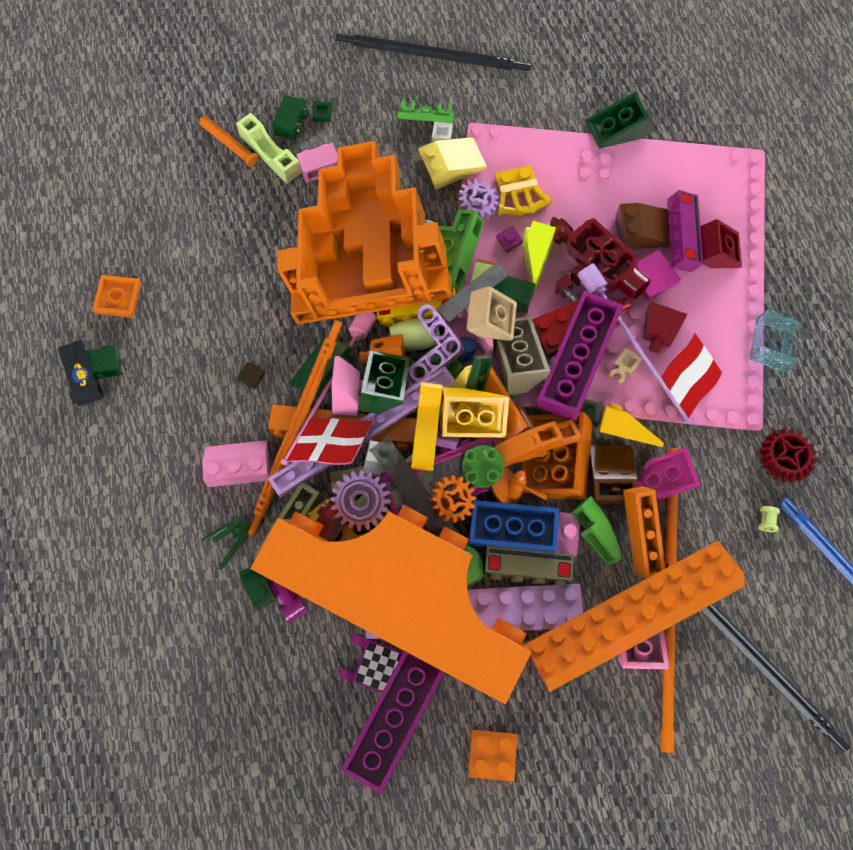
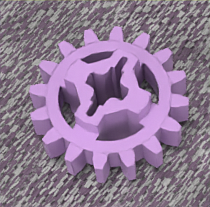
(478, 198)

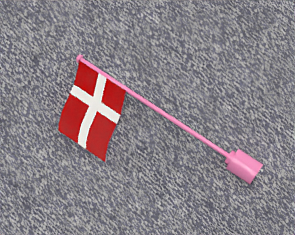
(333, 439)

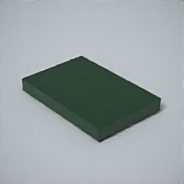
(301, 377)

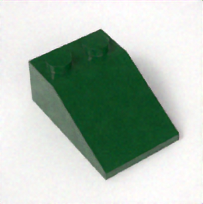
(620, 122)

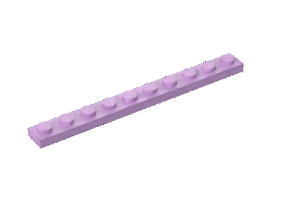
(298, 472)

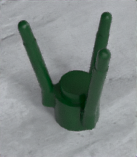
(235, 527)

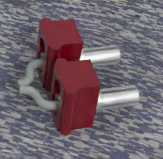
(564, 284)

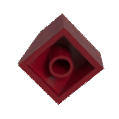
(720, 245)

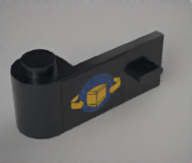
(80, 374)

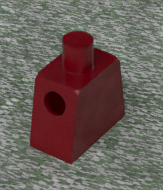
(661, 326)

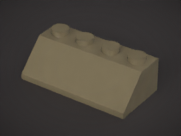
(521, 359)

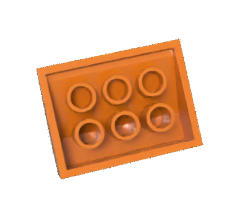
(564, 469)

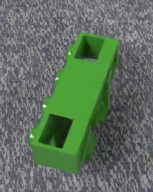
(461, 244)

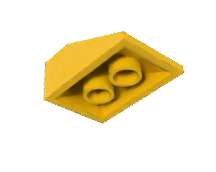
(473, 413)
(622, 424)

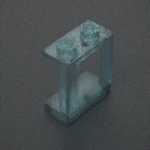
(781, 360)

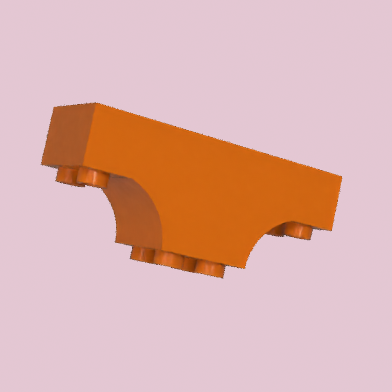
(403, 591)

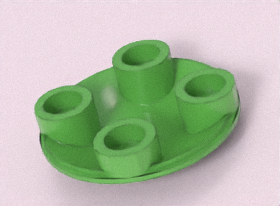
(483, 466)

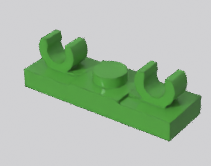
(426, 113)

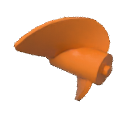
(512, 486)

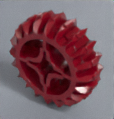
(783, 440)

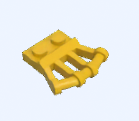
(518, 181)

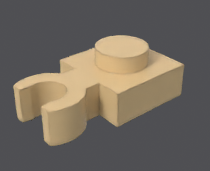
(625, 364)

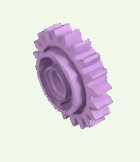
(346, 500)

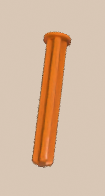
(249, 157)

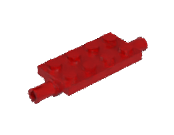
(554, 325)

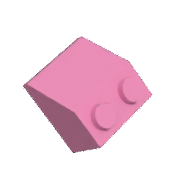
(345, 388)

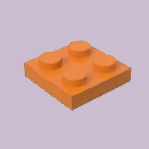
(117, 296)
(492, 755)

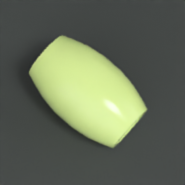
(414, 334)

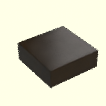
(250, 375)

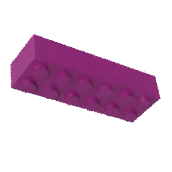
(579, 356)
(392, 722)

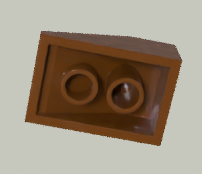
(642, 225)

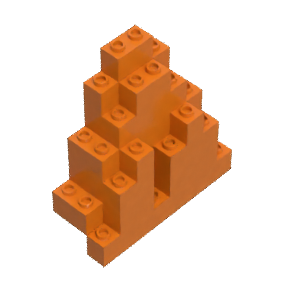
(363, 243)

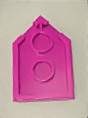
(669, 474)

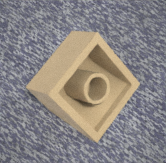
(491, 314)

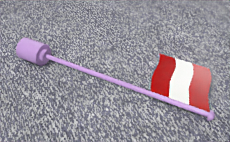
(686, 376)

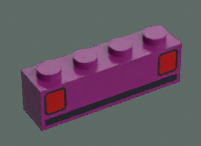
(685, 231)

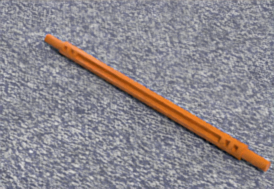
(296, 423)

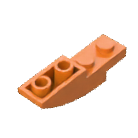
(537, 440)

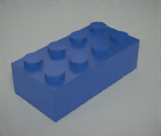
(514, 526)

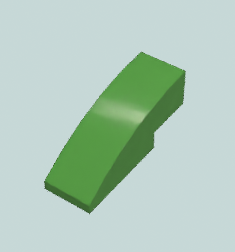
(597, 531)

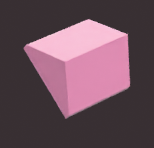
(647, 654)

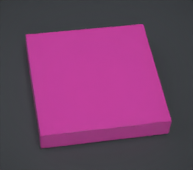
(660, 272)

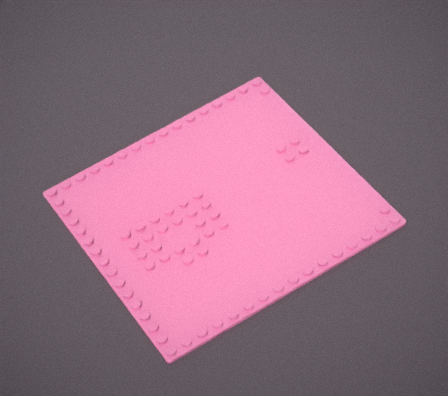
(592, 184)

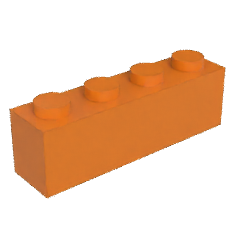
(644, 531)

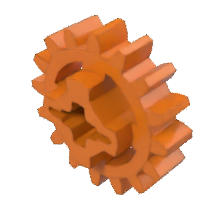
(459, 492)

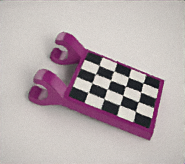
(374, 666)

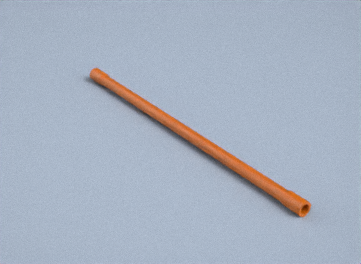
(667, 731)

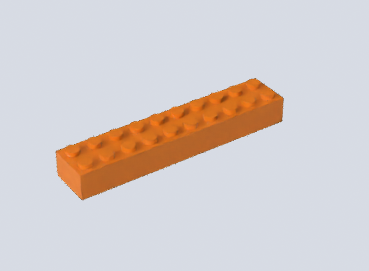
(635, 615)

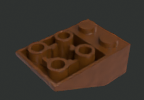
(611, 473)

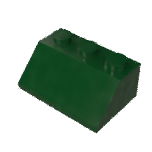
(383, 382)

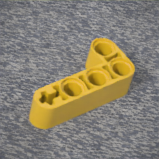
(426, 426)

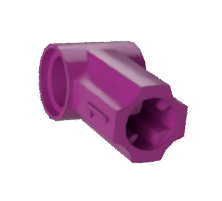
(291, 604)

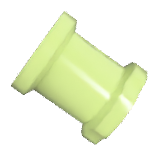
(769, 519)

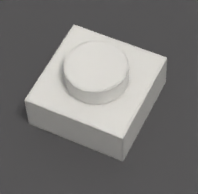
(442, 131)

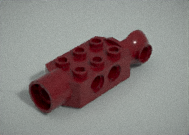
(596, 245)

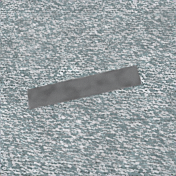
(461, 300)

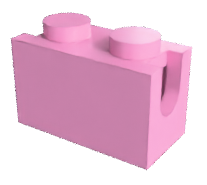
(316, 159)

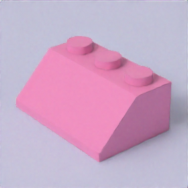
(236, 463)

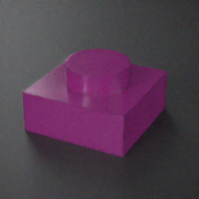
(509, 239)

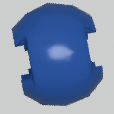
(469, 349)

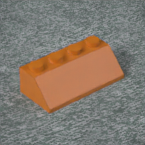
(515, 421)

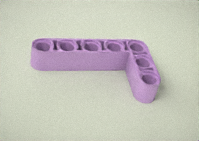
(441, 349)

